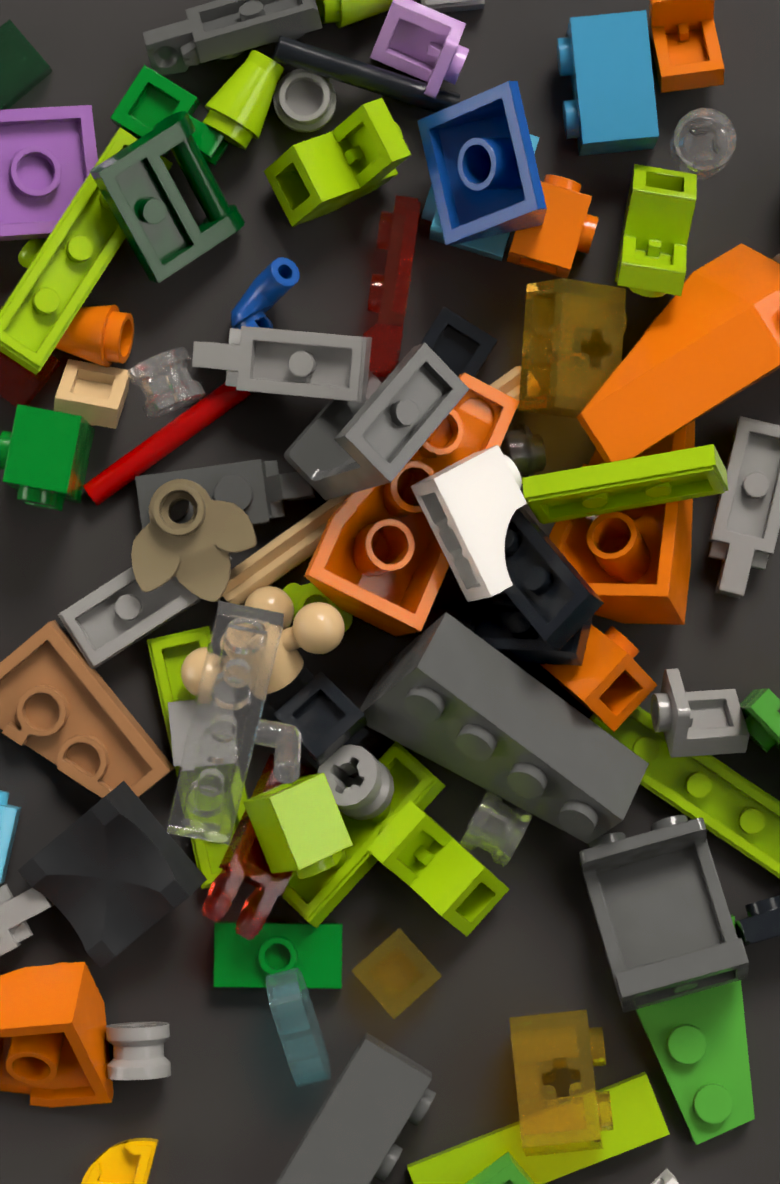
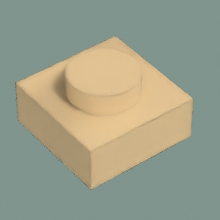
(92, 392)

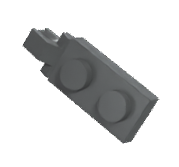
(226, 30)
(248, 484)

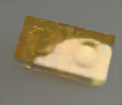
(569, 344)
(539, 1048)

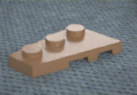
(74, 717)

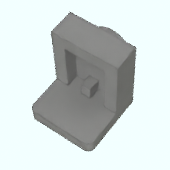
(698, 720)

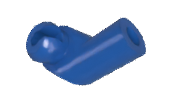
(264, 294)

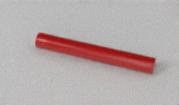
(163, 442)

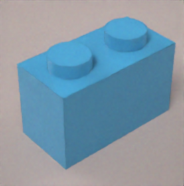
(610, 83)

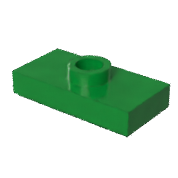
(278, 949)

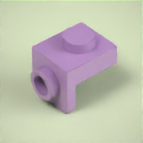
(421, 44)

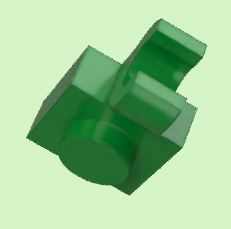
(154, 99)

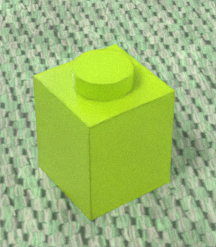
(299, 826)

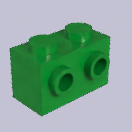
(46, 456)

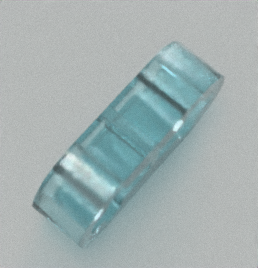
(298, 1027)

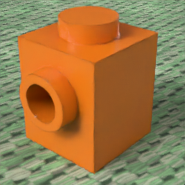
(563, 232)
(609, 680)

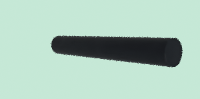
(361, 75)

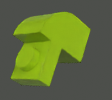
(338, 165)
(656, 231)
(437, 868)

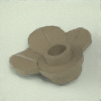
(192, 550)

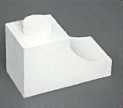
(470, 517)

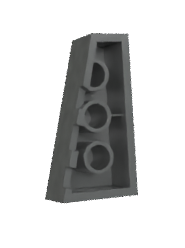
(503, 731)

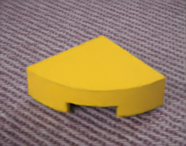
(123, 1163)

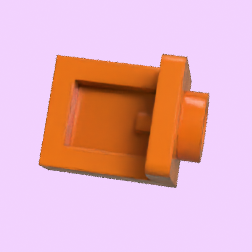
(685, 44)

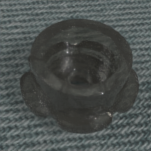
(524, 450)

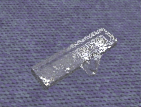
(229, 723)

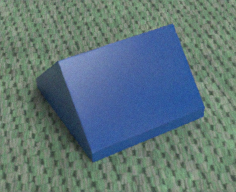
(483, 166)

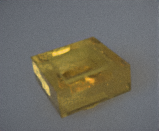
(396, 972)

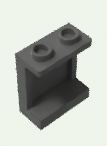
(371, 441)
(662, 913)

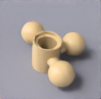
(315, 629)

